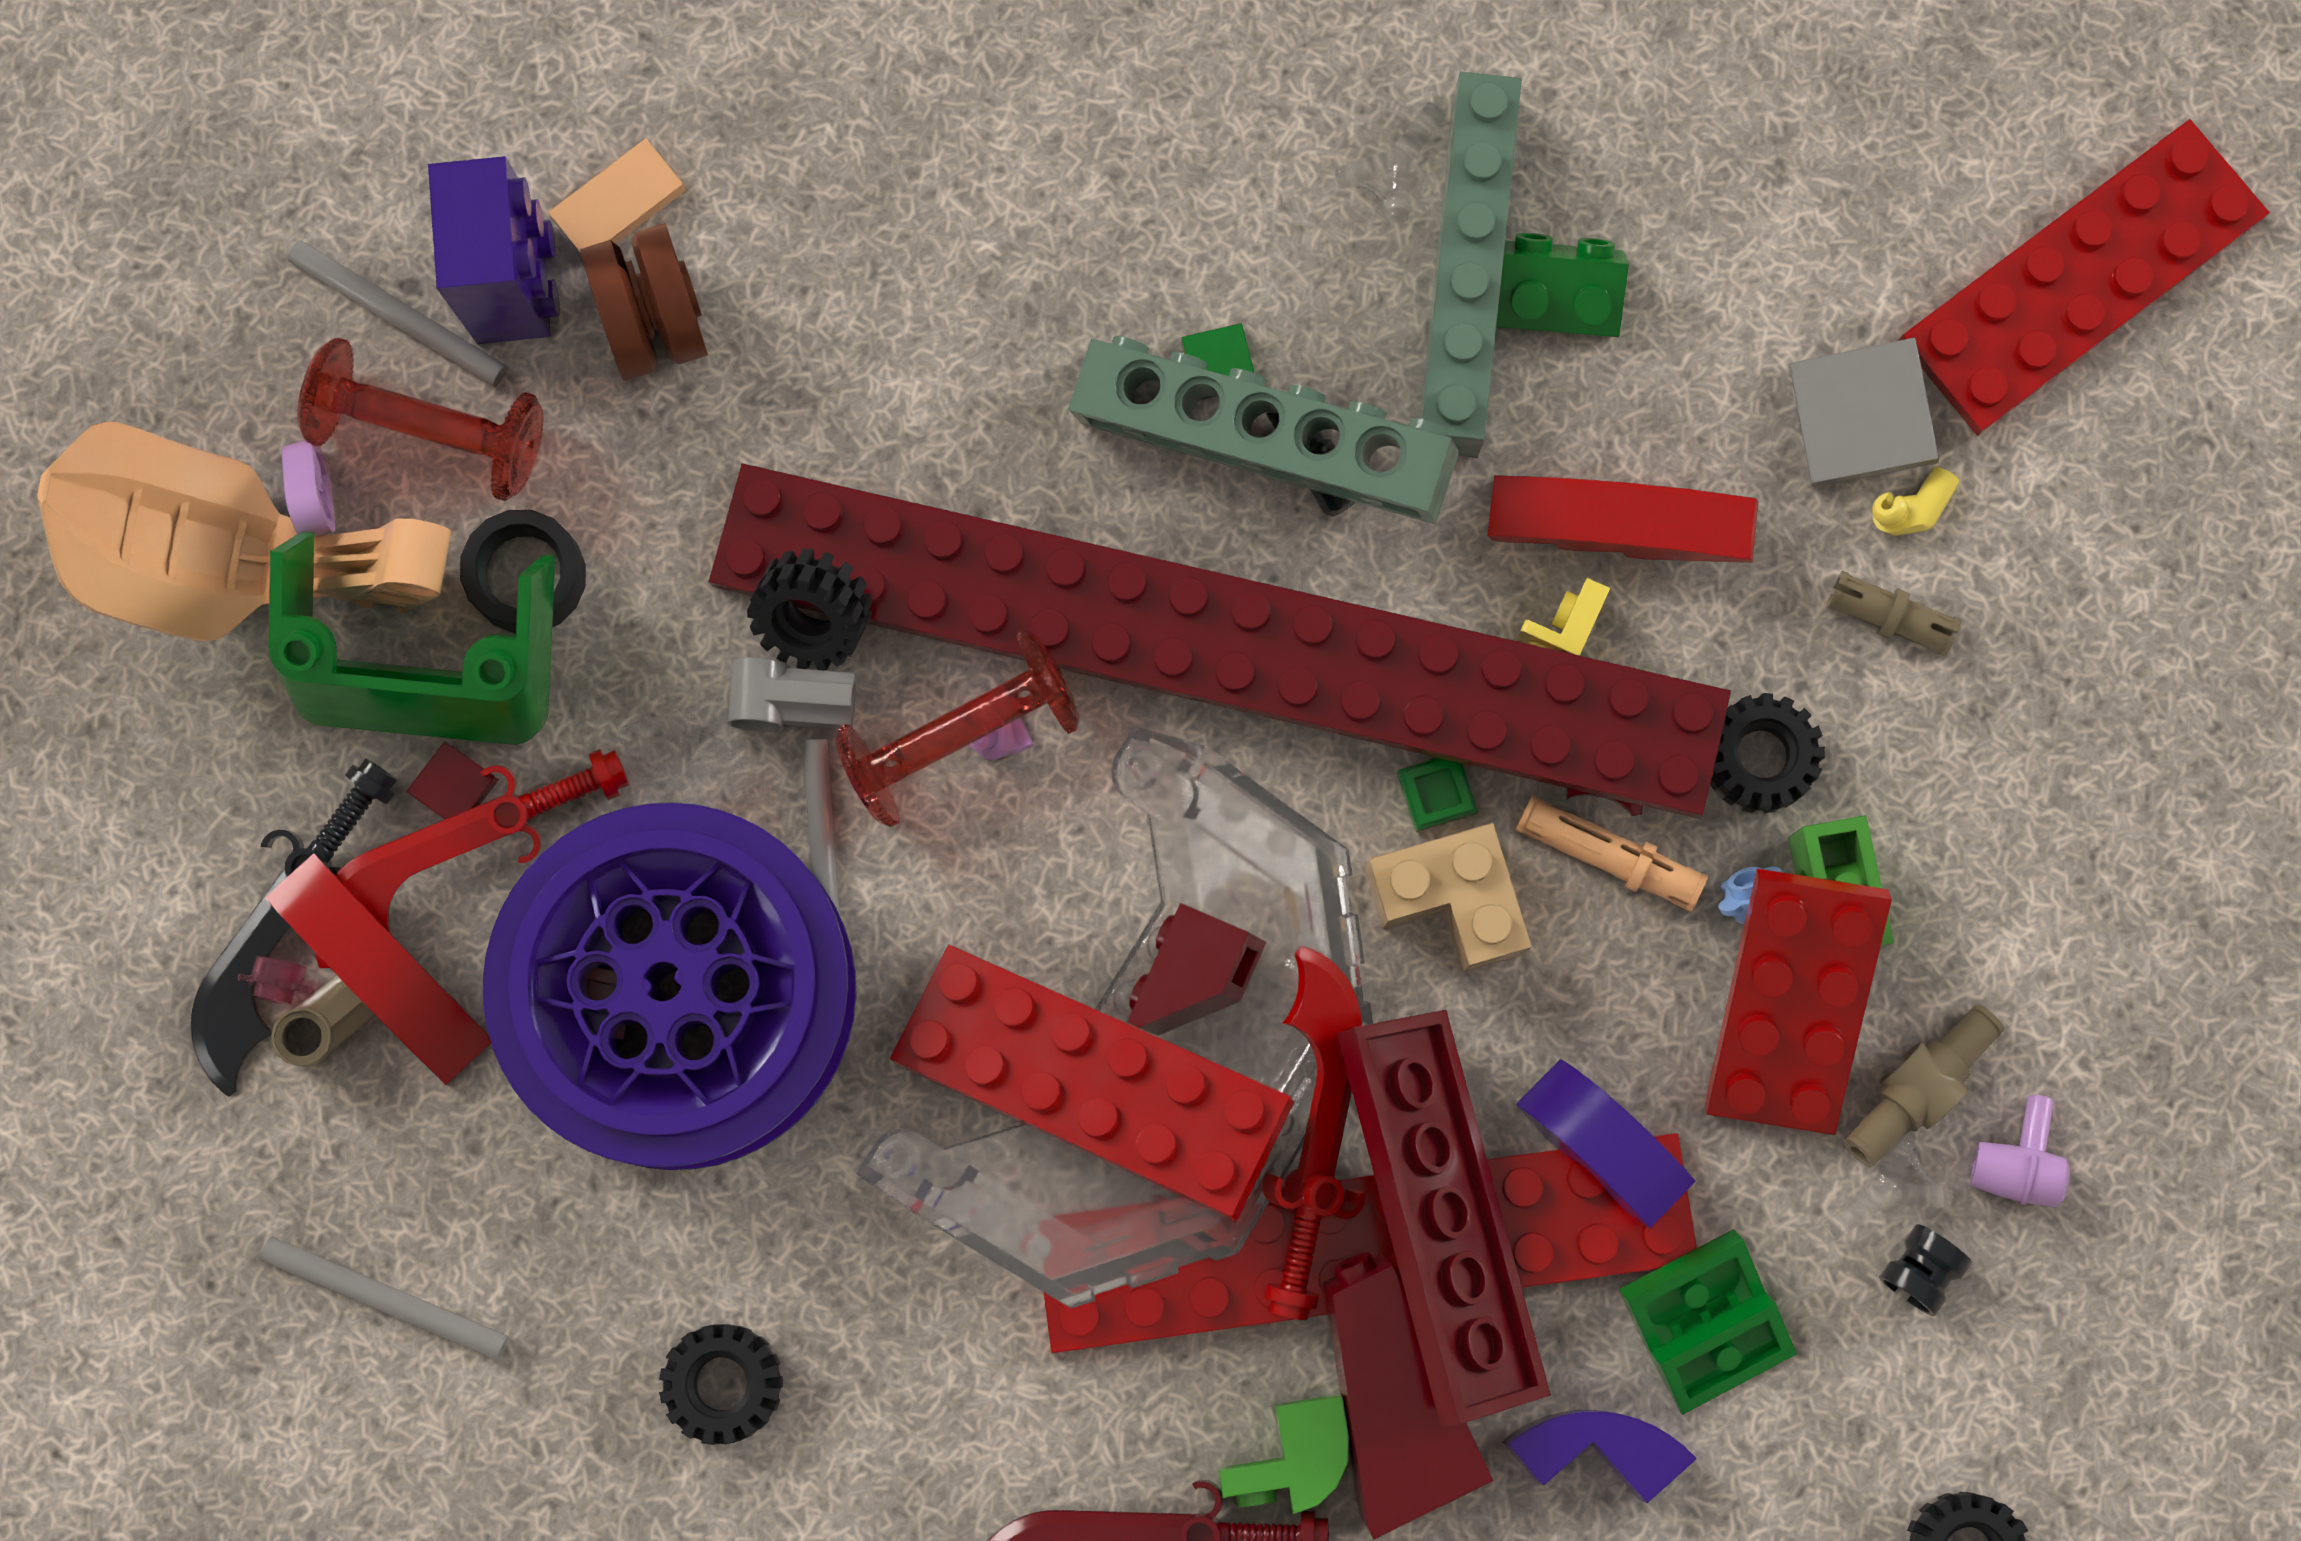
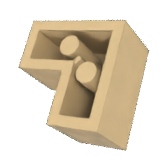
(1464, 880)

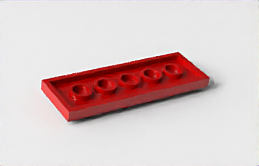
(2084, 276)
(1093, 1082)

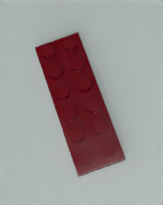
(1443, 1217)

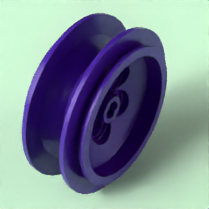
(769, 1048)

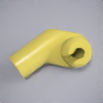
(1915, 512)

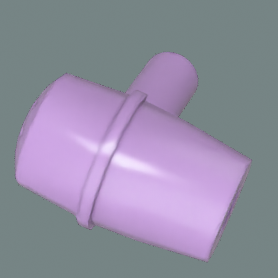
(2026, 1170)

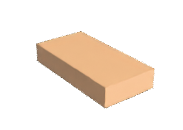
(618, 198)

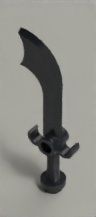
(223, 1011)

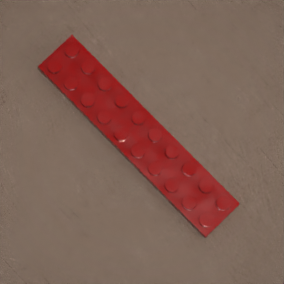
(1553, 1213)

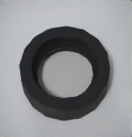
(507, 526)

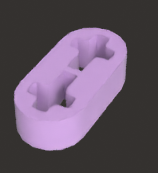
(308, 488)

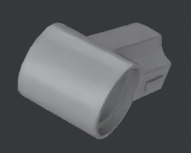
(771, 695)

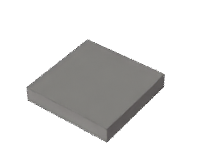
(1864, 412)

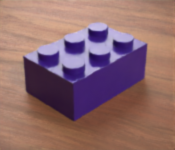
(492, 250)

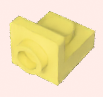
(1574, 617)

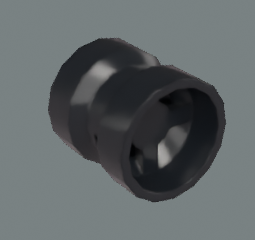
(1926, 1269)

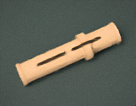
(1621, 857)

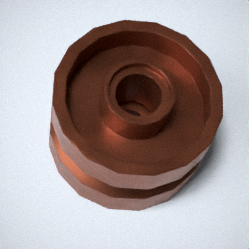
(644, 302)

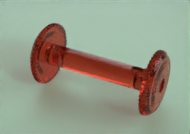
(330, 392)
(955, 730)

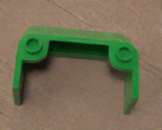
(493, 700)

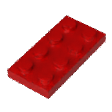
(1797, 1001)

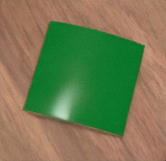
(1708, 1321)

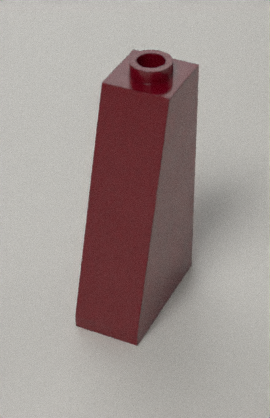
(1396, 1443)

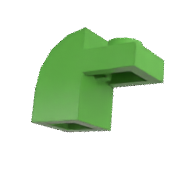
(1313, 1459)

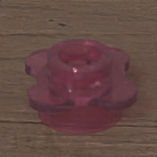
(276, 980)

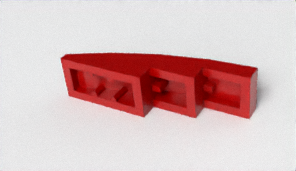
(1623, 518)

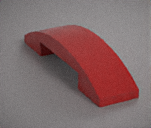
(378, 969)

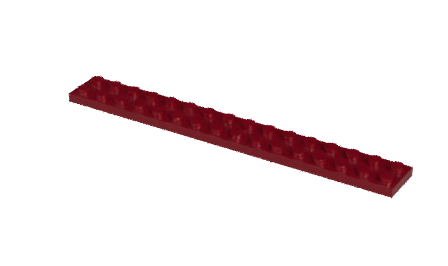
(1241, 642)

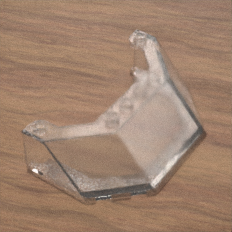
(1078, 1220)

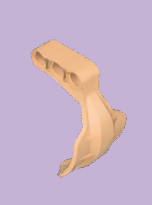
(189, 534)

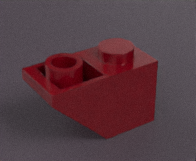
(1196, 972)

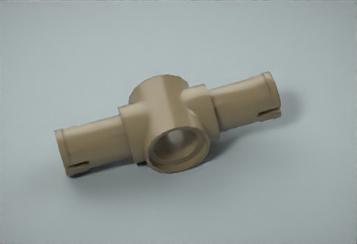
(1924, 1086)

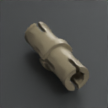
(1893, 613)

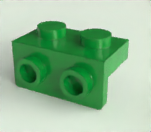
(1562, 286)

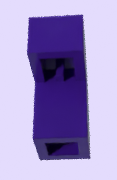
(1606, 1141)
(1634, 1449)

